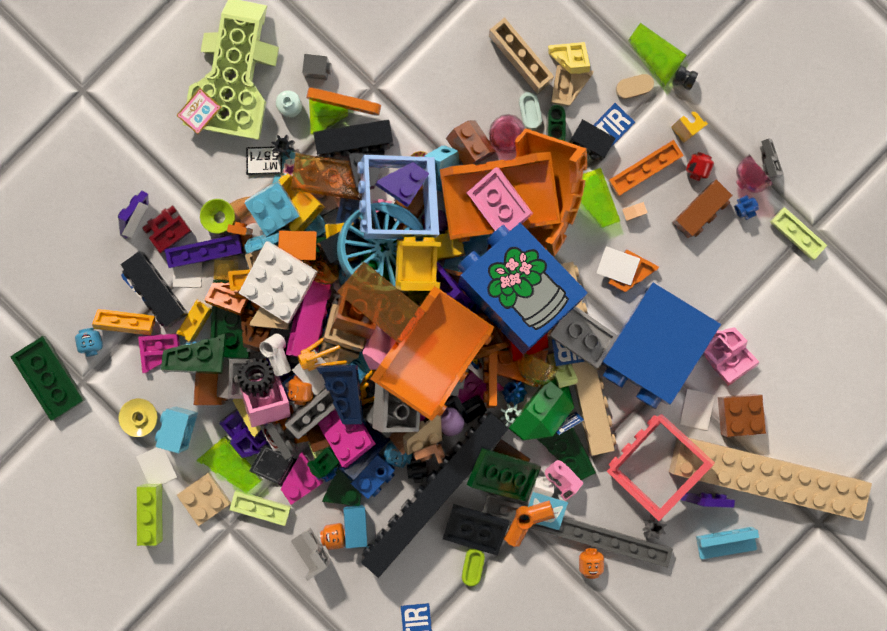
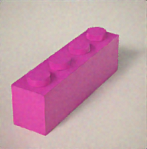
(308, 319)

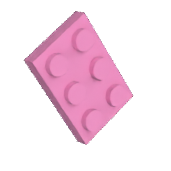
(499, 201)

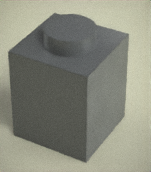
(316, 67)

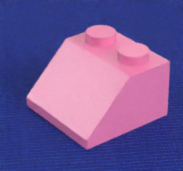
(268, 407)

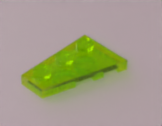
(657, 52)
(598, 199)
(227, 462)

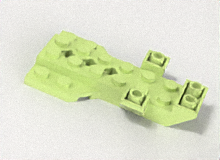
(236, 49)

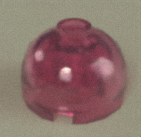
(504, 132)
(752, 176)

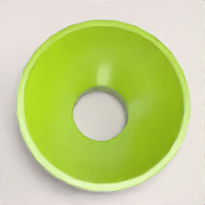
(208, 213)

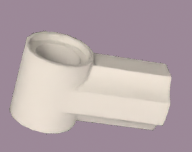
(273, 349)

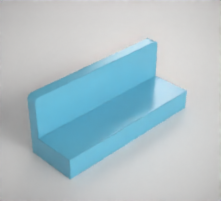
(727, 542)

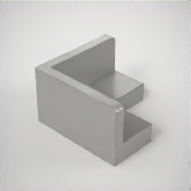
(228, 383)
(311, 553)

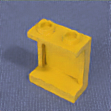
(305, 203)
(416, 264)

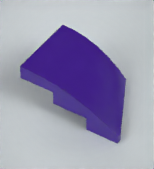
(241, 437)

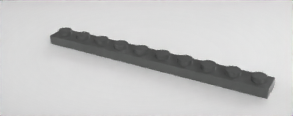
(588, 534)

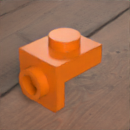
(240, 228)

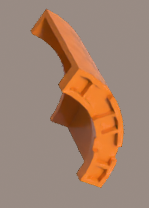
(568, 169)
(528, 174)
(433, 354)

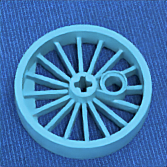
(393, 210)

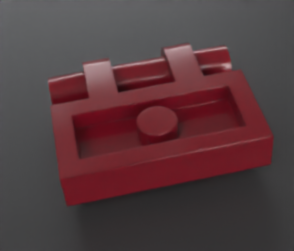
(170, 233)

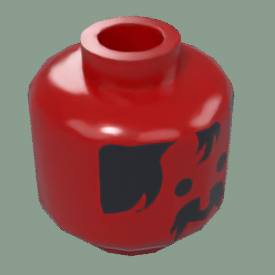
(699, 166)

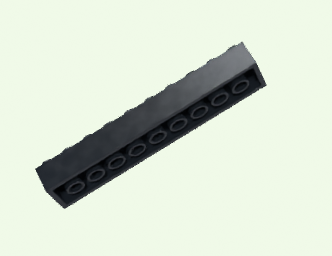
(432, 495)

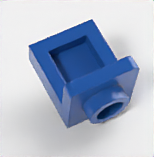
(366, 484)

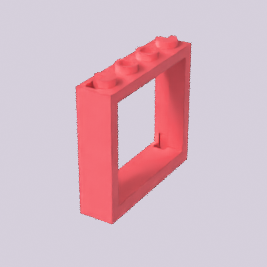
(640, 496)

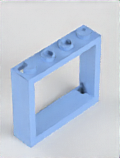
(429, 195)

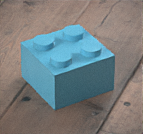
(272, 208)
(176, 429)

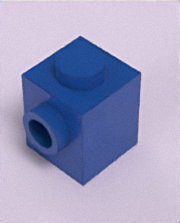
(380, 469)

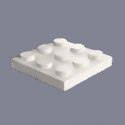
(278, 282)

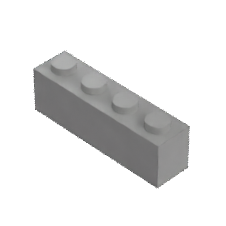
(310, 414)

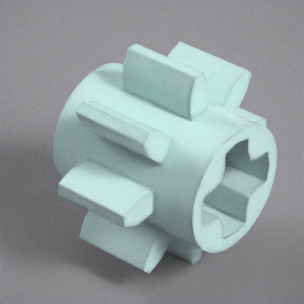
(509, 409)

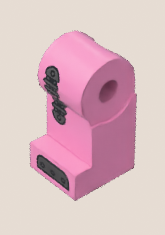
(563, 478)

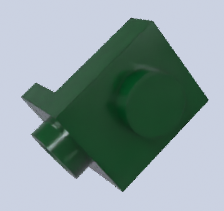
(323, 463)

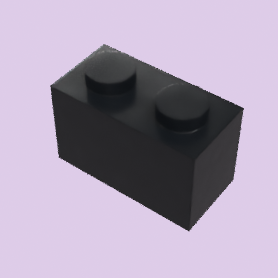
(593, 139)

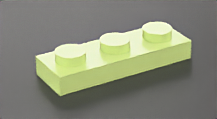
(798, 233)
(260, 508)

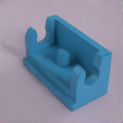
(355, 526)

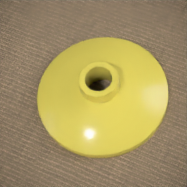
(129, 421)

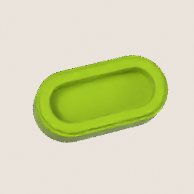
(473, 567)

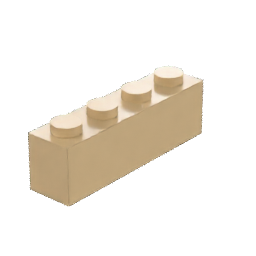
(520, 55)

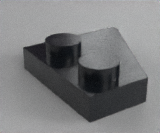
(354, 158)

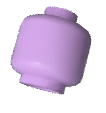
(451, 422)

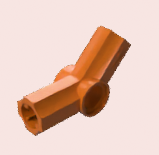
(519, 528)

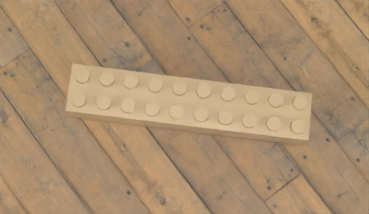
(775, 479)

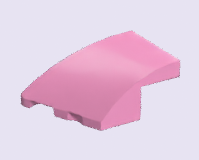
(377, 348)
(729, 355)

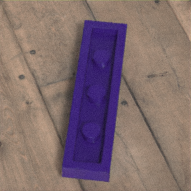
(204, 251)

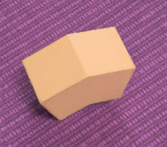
(634, 211)

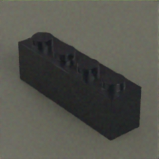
(353, 139)
(328, 247)
(154, 289)

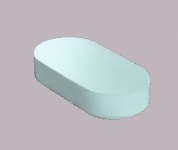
(530, 111)

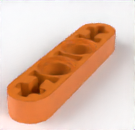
(343, 101)

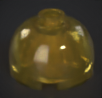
(536, 370)

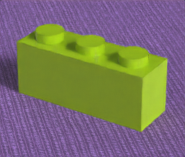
(149, 515)

